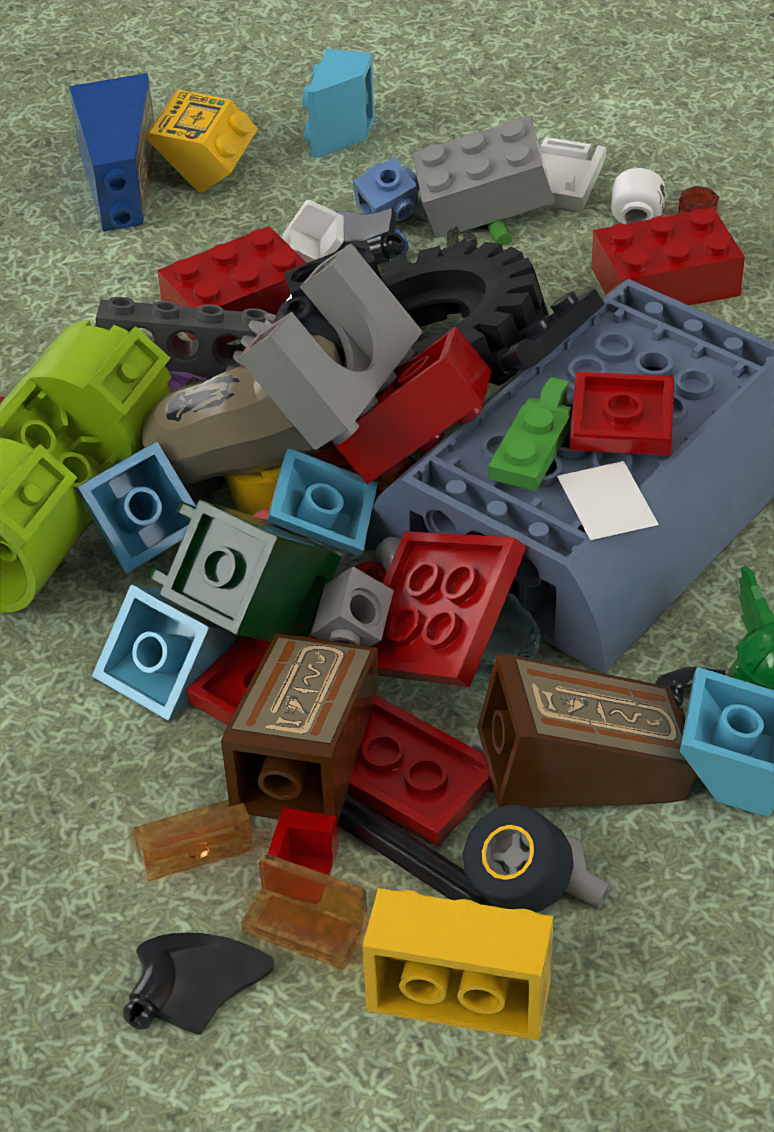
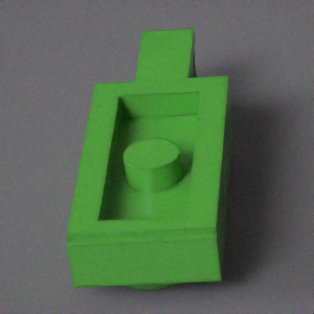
(533, 438)

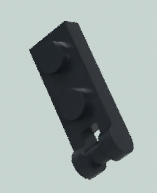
(546, 333)

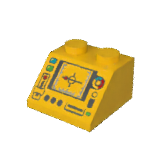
(201, 136)

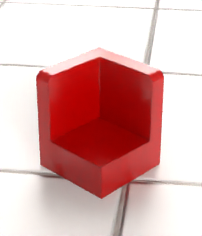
(306, 839)

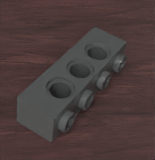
(166, 319)

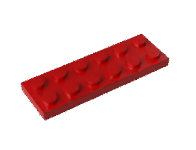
(402, 764)

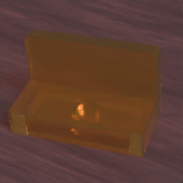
(193, 839)
(307, 912)

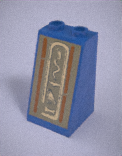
(111, 141)

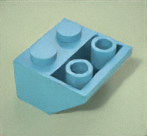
(339, 101)

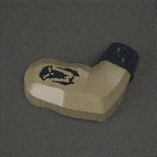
(230, 419)

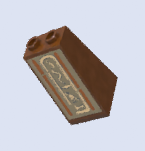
(300, 726)
(580, 737)

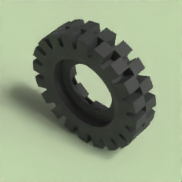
(487, 285)

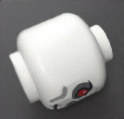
(637, 196)

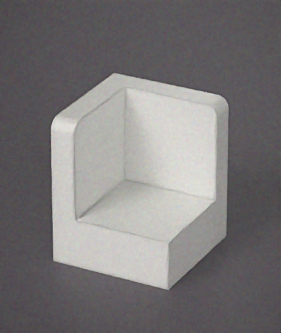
(315, 231)

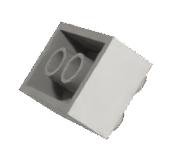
(483, 177)

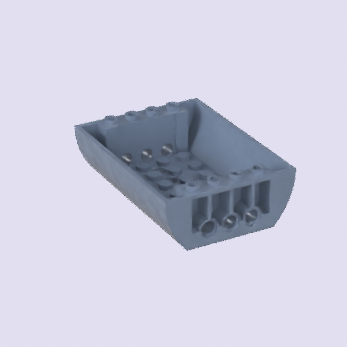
(720, 474)

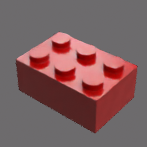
(676, 255)
(233, 275)
(426, 398)

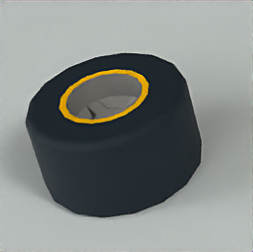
(503, 844)

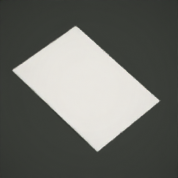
(607, 500)

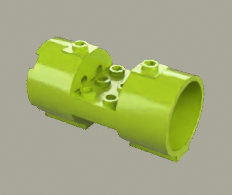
(60, 428)

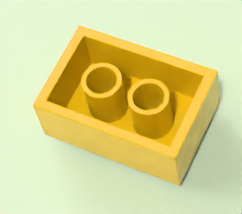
(458, 963)

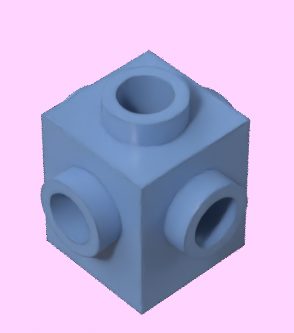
(387, 187)

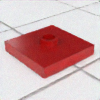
(622, 413)

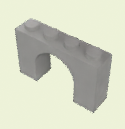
(308, 384)

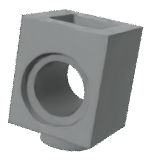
(353, 609)

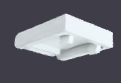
(571, 171)

